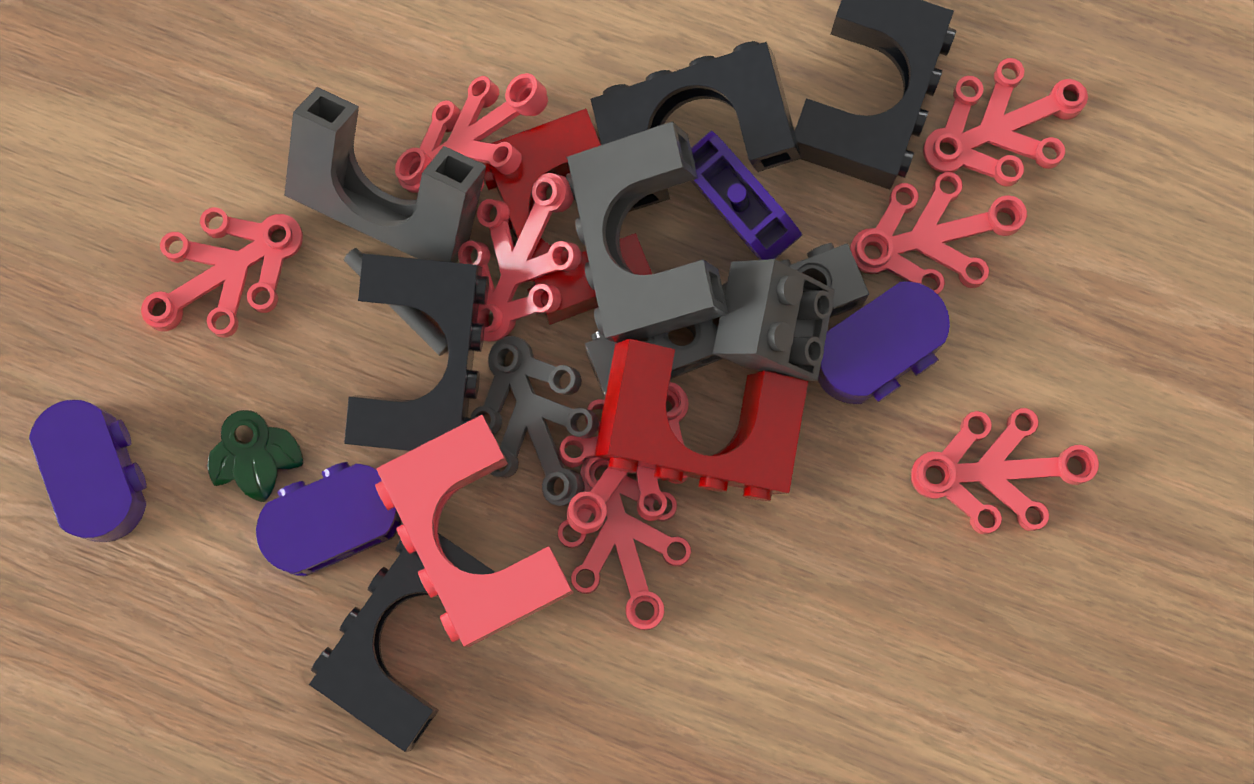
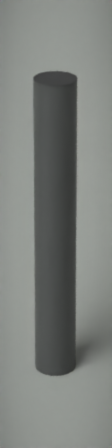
(410, 315)

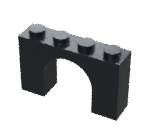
(741, 79)
(876, 145)
(452, 298)
(354, 670)

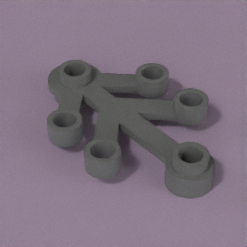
(531, 414)

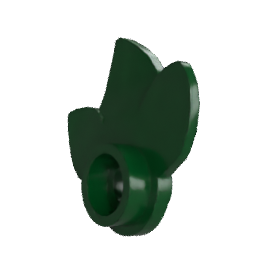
(252, 462)

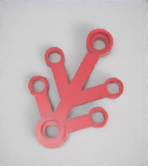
(523, 96)
(1000, 128)
(930, 238)
(516, 262)
(228, 268)
(994, 472)
(610, 479)
(620, 531)

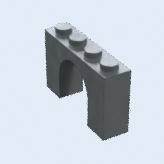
(329, 180)
(605, 187)

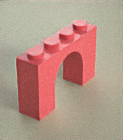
(419, 489)

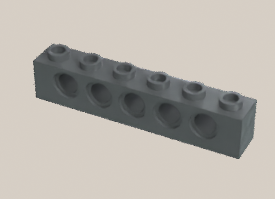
(824, 263)

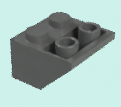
(774, 319)

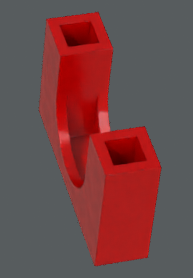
(546, 151)
(638, 433)

